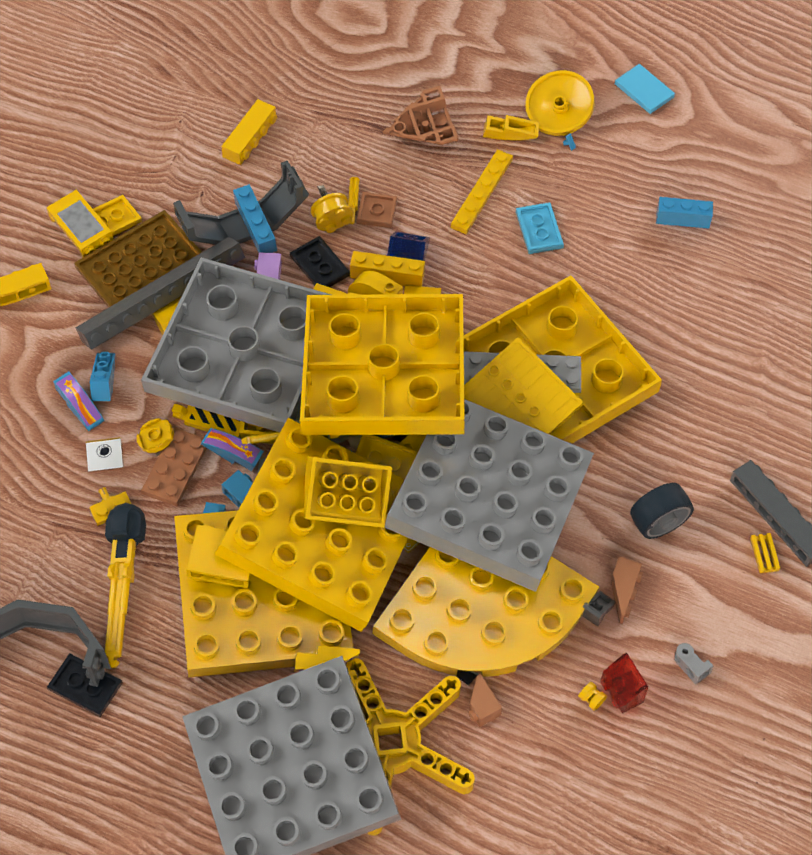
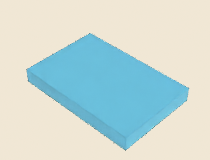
(644, 88)
(539, 228)

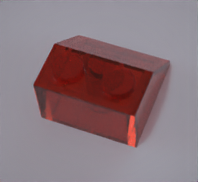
(624, 683)

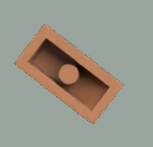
(483, 703)

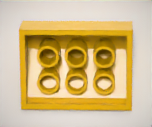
(346, 491)

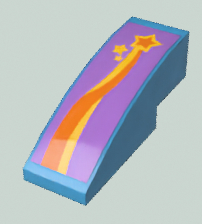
(78, 401)
(231, 448)

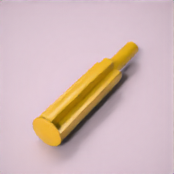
(353, 195)

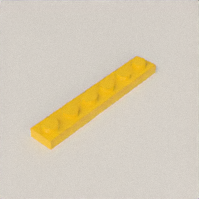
(481, 191)

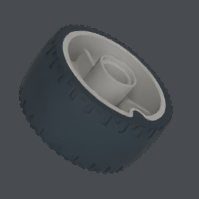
(661, 510)

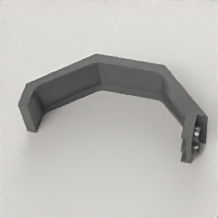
(276, 206)
(55, 618)

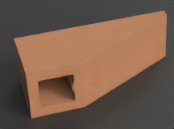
(623, 581)

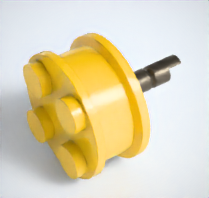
(331, 211)

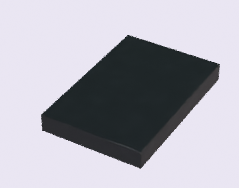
(319, 263)
(73, 685)

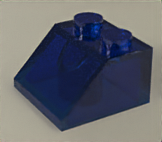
(408, 246)

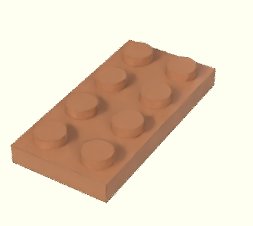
(174, 468)

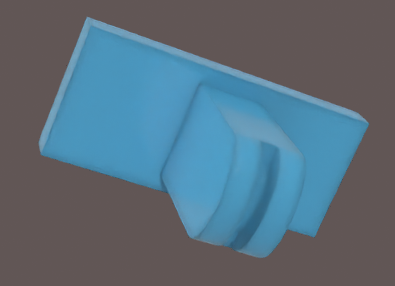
(570, 142)

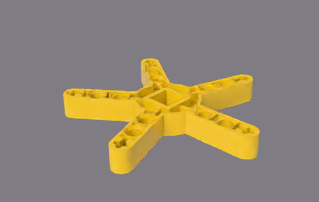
(408, 725)

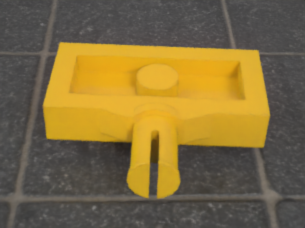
(102, 509)

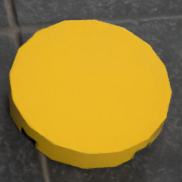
(155, 435)

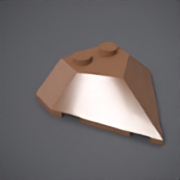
(425, 120)

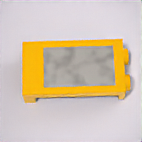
(80, 223)

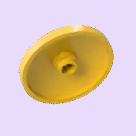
(560, 102)

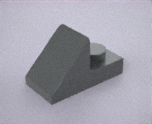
(598, 608)

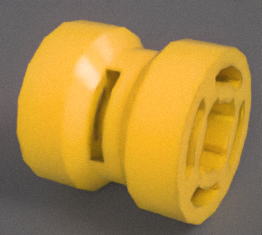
(592, 696)

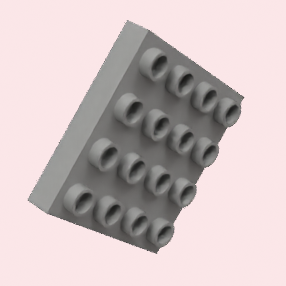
(234, 346)
(491, 494)
(291, 765)

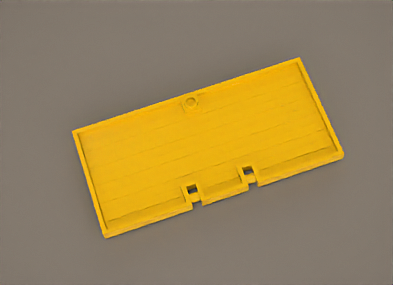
(518, 388)

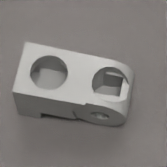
(691, 663)

